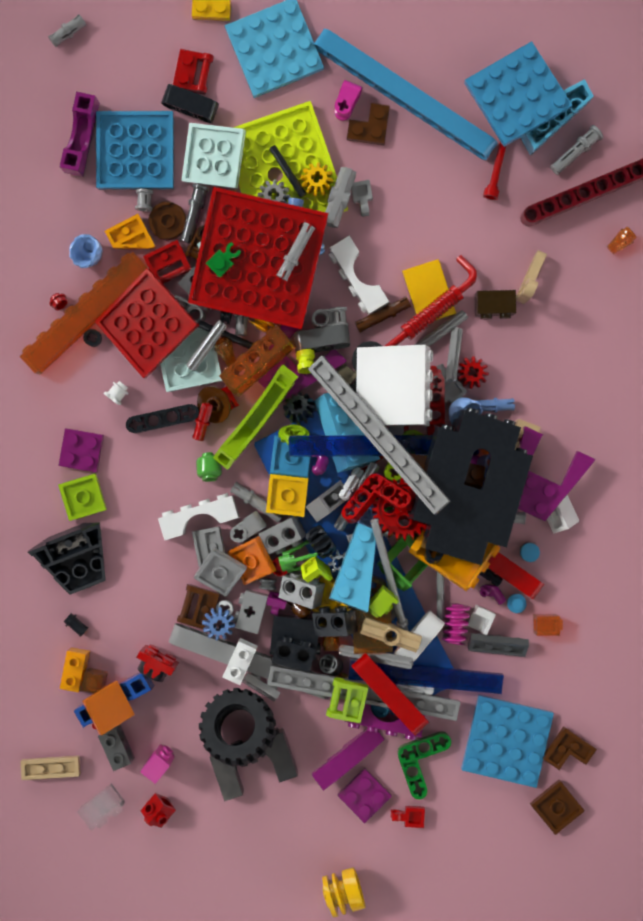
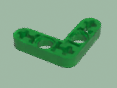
(412, 760)

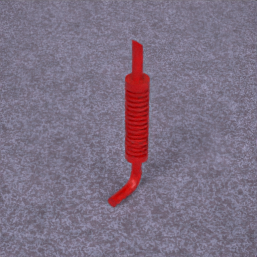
(436, 308)

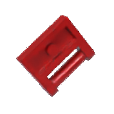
(187, 68)
(165, 257)

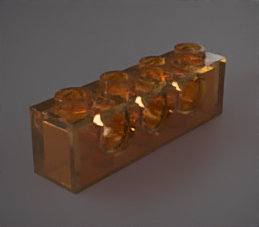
(267, 360)

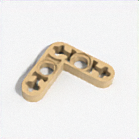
(529, 284)

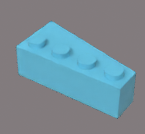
(579, 96)

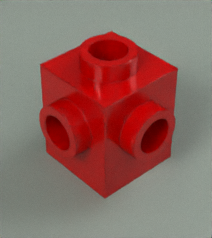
(157, 810)

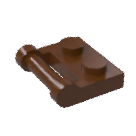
(206, 601)

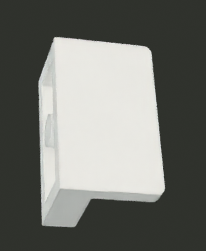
(563, 516)

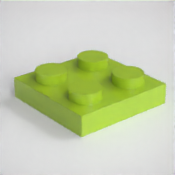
(82, 497)

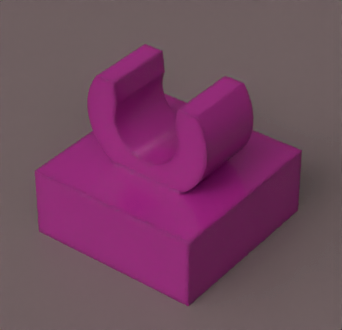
(276, 602)

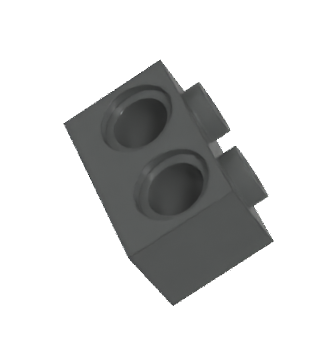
(116, 748)

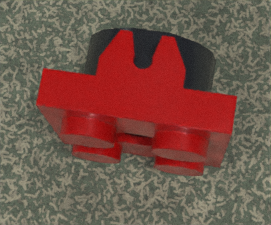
(156, 664)

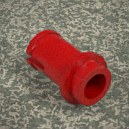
(231, 398)

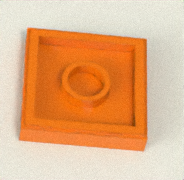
(255, 557)
(108, 708)

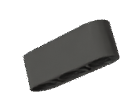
(323, 338)

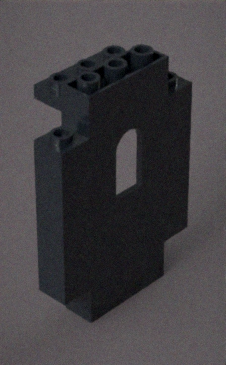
(473, 514)

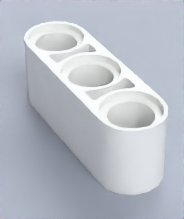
(428, 628)

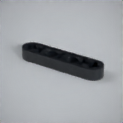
(162, 416)

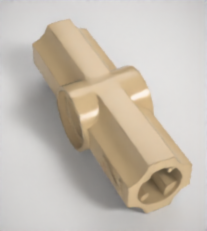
(403, 638)

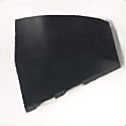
(73, 557)

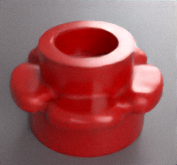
(58, 301)

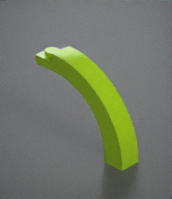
(256, 418)

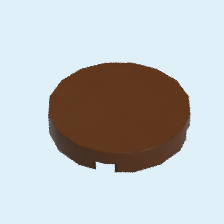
(167, 220)

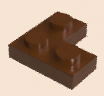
(372, 131)
(568, 744)

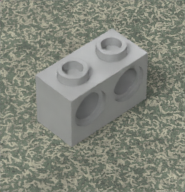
(283, 536)
(301, 593)

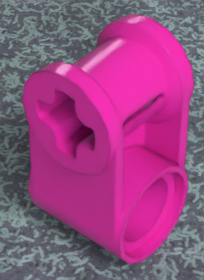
(348, 98)

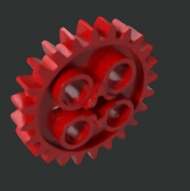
(391, 521)

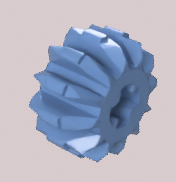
(223, 627)

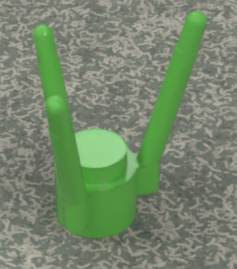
(288, 561)

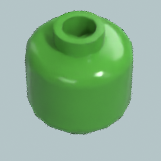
(208, 468)

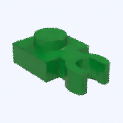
(221, 262)

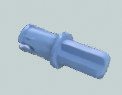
(497, 405)

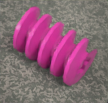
(456, 624)

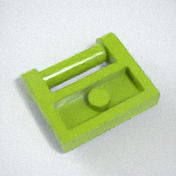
(353, 703)

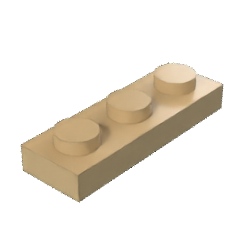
(50, 767)

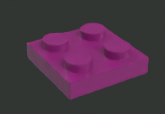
(81, 450)
(364, 795)

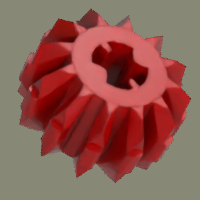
(474, 366)

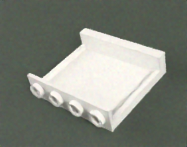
(396, 383)

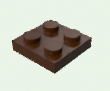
(557, 807)

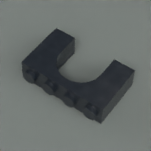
(280, 755)

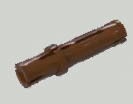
(383, 314)

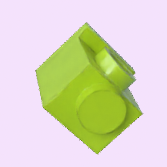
(382, 602)

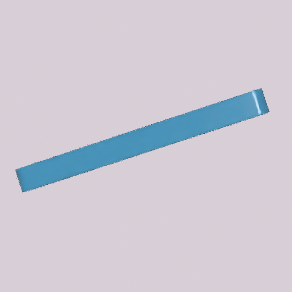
(405, 94)

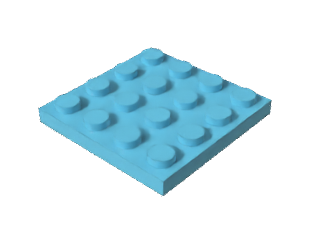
(274, 47)

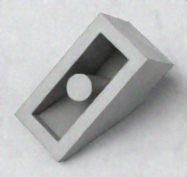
(326, 502)

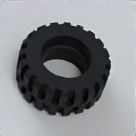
(219, 710)

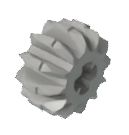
(281, 192)

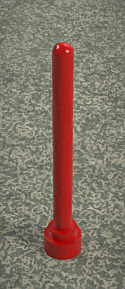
(491, 191)

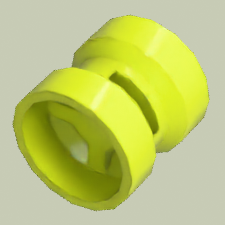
(306, 359)

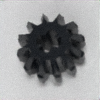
(301, 414)
(321, 541)

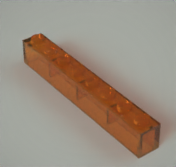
(81, 316)

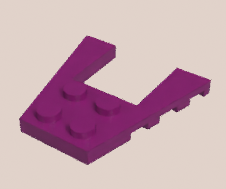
(303, 380)
(541, 495)

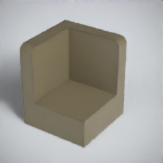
(347, 374)

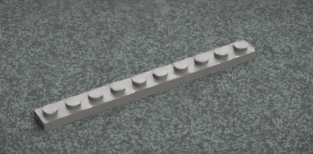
(379, 435)
(323, 685)

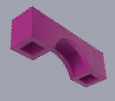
(84, 118)
(374, 724)

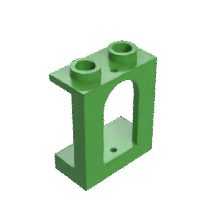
(403, 582)

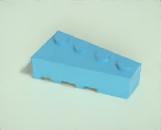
(335, 423)
(355, 574)

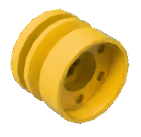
(343, 892)

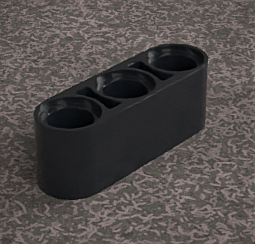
(190, 103)

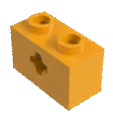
(74, 668)

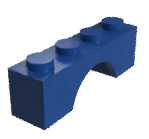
(132, 688)

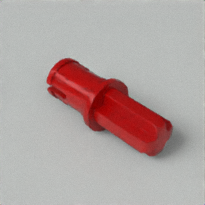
(202, 422)

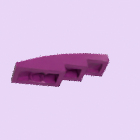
(347, 758)

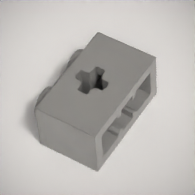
(250, 622)

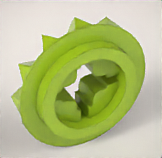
(291, 430)

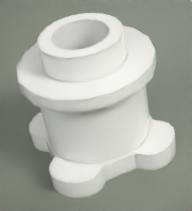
(117, 392)

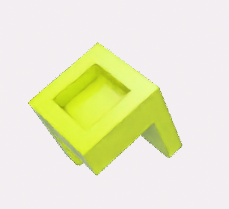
(314, 569)

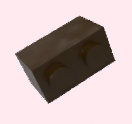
(495, 303)

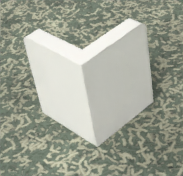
(481, 619)

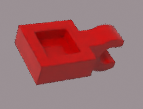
(412, 816)

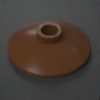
(220, 409)

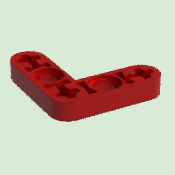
(377, 491)

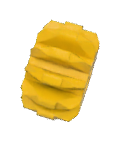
(311, 174)

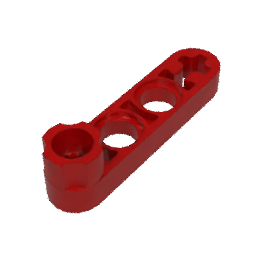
(437, 405)

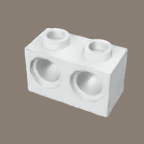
(240, 661)

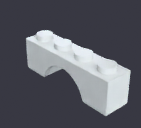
(370, 297)
(175, 524)

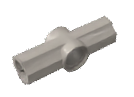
(340, 196)

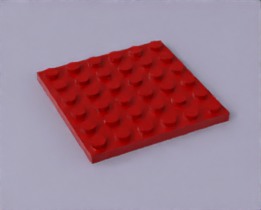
(264, 235)

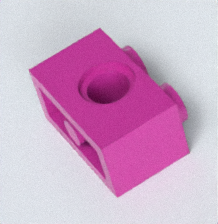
(158, 763)

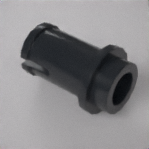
(75, 624)

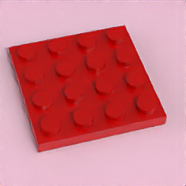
(146, 323)

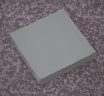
(220, 572)

